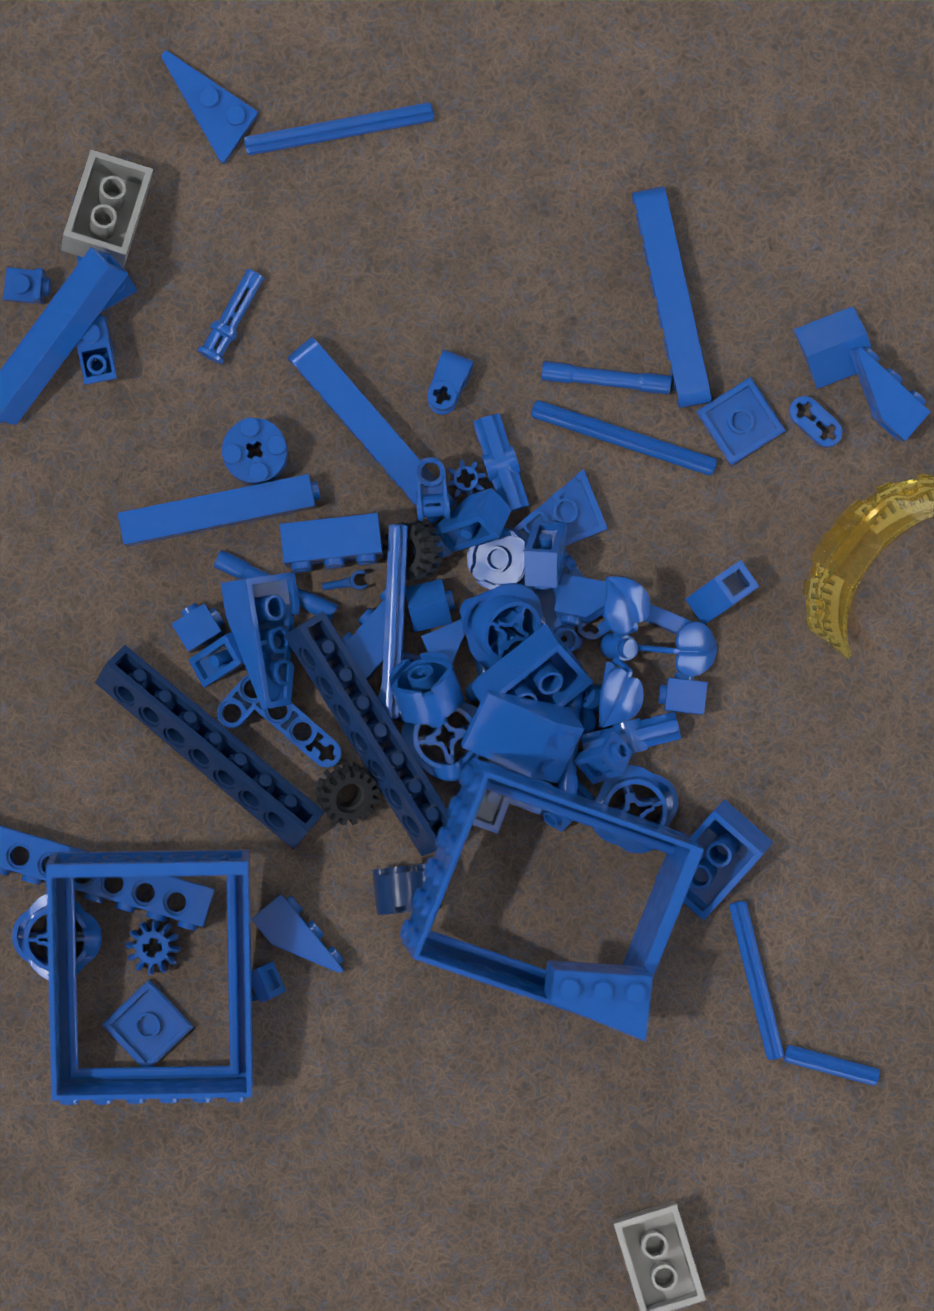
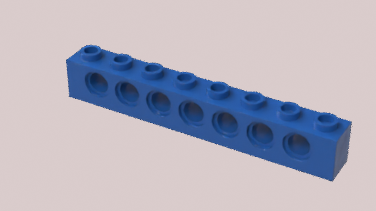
(198, 896)

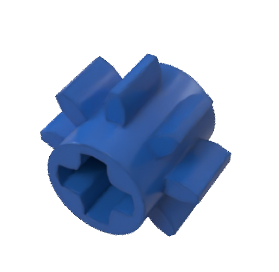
(460, 486)

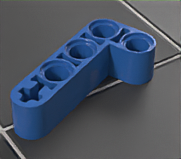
(285, 725)

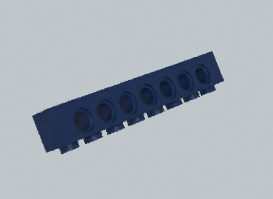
(370, 730)
(209, 746)

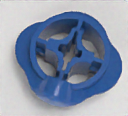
(500, 621)
(452, 768)
(666, 798)
(23, 937)

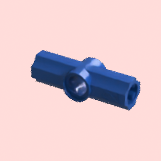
(500, 461)
(638, 733)

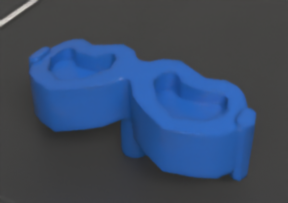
(590, 701)

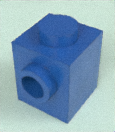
(429, 605)
(198, 626)
(683, 695)

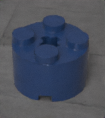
(396, 887)

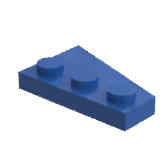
(570, 504)

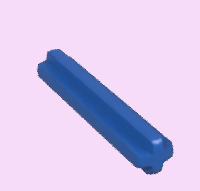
(831, 1065)

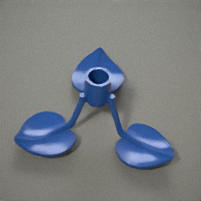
(624, 607)

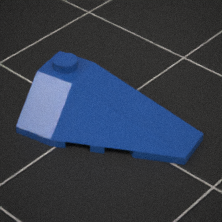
(259, 617)

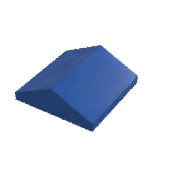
(828, 343)

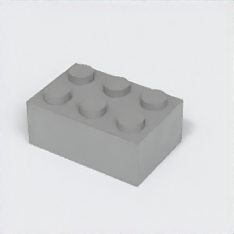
(107, 206)
(659, 1258)

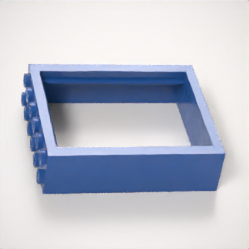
(511, 974)
(141, 1083)

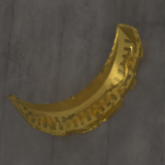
(851, 548)

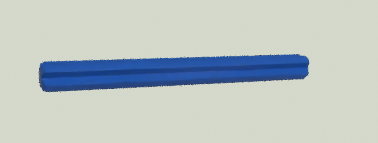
(339, 128)
(624, 438)
(394, 612)

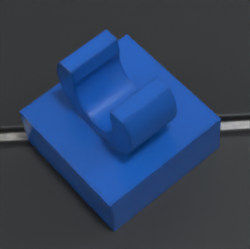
(266, 982)

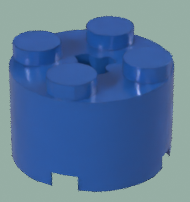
(251, 433)
(426, 689)

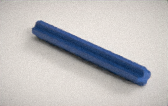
(756, 980)

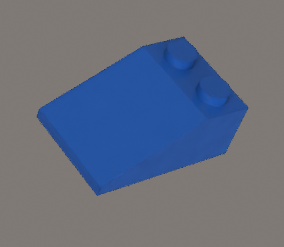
(524, 735)
(729, 852)

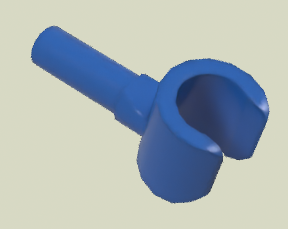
(345, 582)

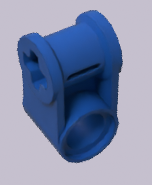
(451, 378)
(432, 492)

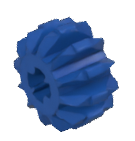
(159, 956)

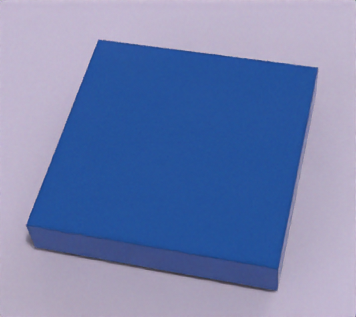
(740, 421)
(147, 1025)

